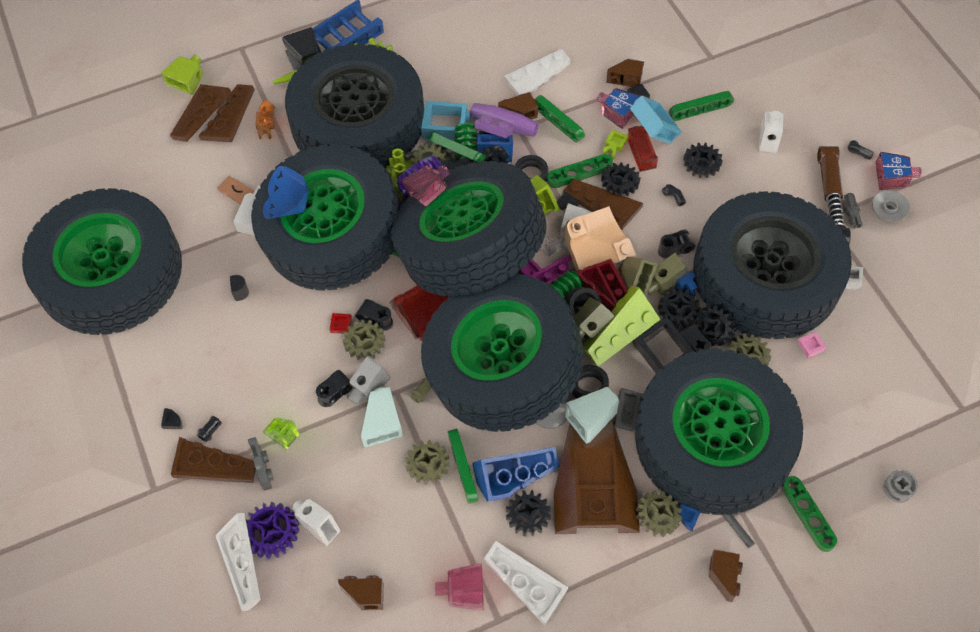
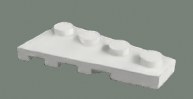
(537, 73)
(238, 557)
(530, 584)

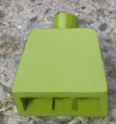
(184, 73)

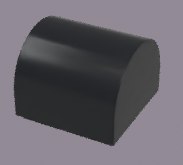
(238, 287)

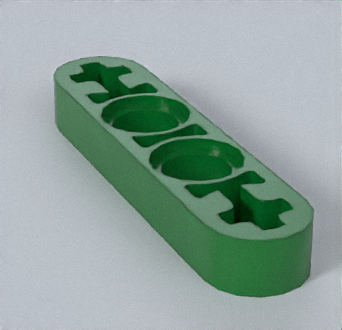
(701, 105)
(559, 119)
(454, 146)
(581, 174)
(462, 466)
(812, 512)

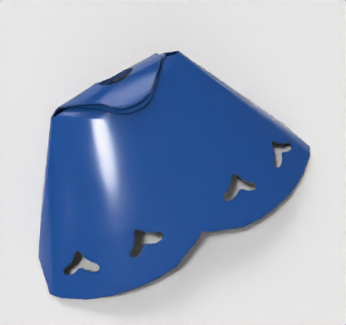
(291, 195)

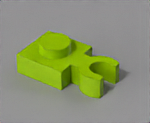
(615, 142)

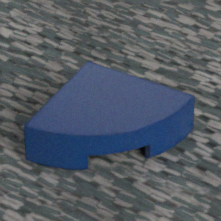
(689, 516)

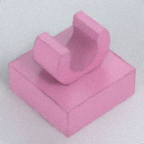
(811, 345)

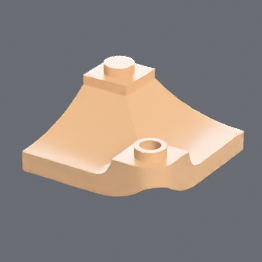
(596, 239)

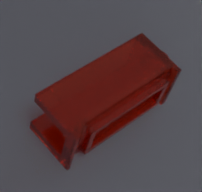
(642, 148)

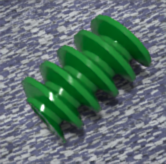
(464, 137)
(566, 282)

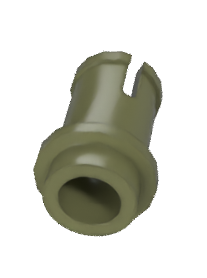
(419, 393)

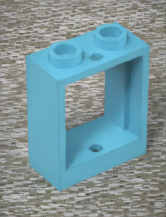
(442, 108)
(655, 120)

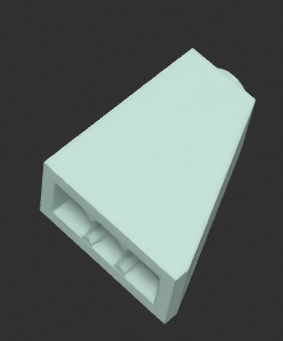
(592, 412)
(381, 418)

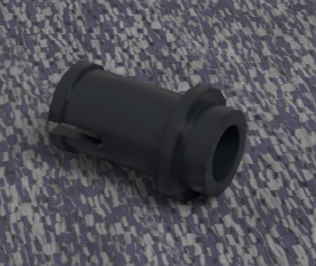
(209, 428)

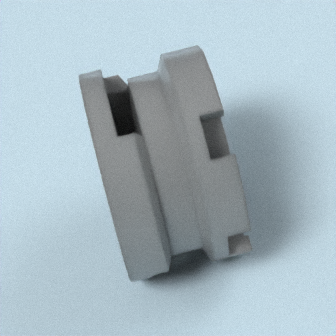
(901, 485)

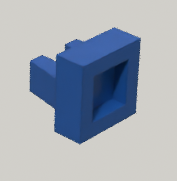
(687, 282)

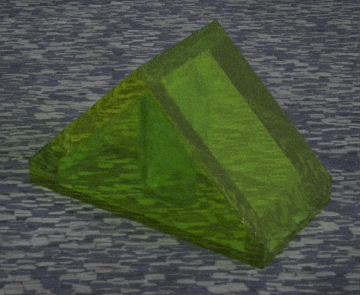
(282, 431)

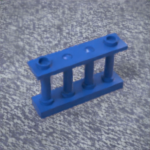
(361, 36)

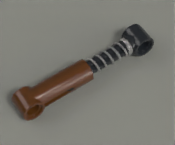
(829, 162)

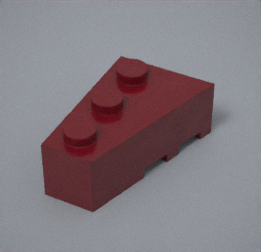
(605, 281)

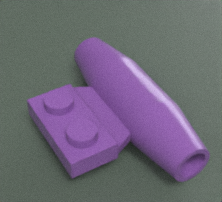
(502, 121)

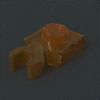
(264, 123)

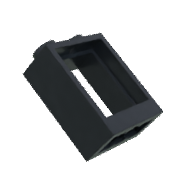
(647, 353)

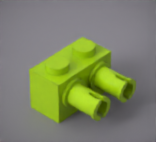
(397, 167)

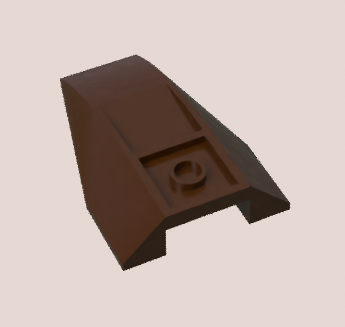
(595, 485)

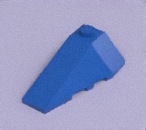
(508, 474)

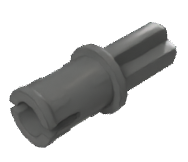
(852, 210)

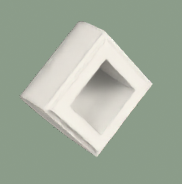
(855, 278)

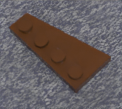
(199, 109)
(229, 116)
(596, 198)
(204, 463)

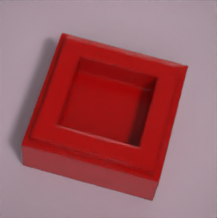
(340, 323)

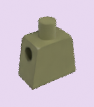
(637, 273)
(667, 275)
(592, 318)

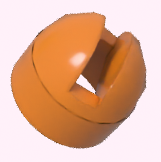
(266, 106)

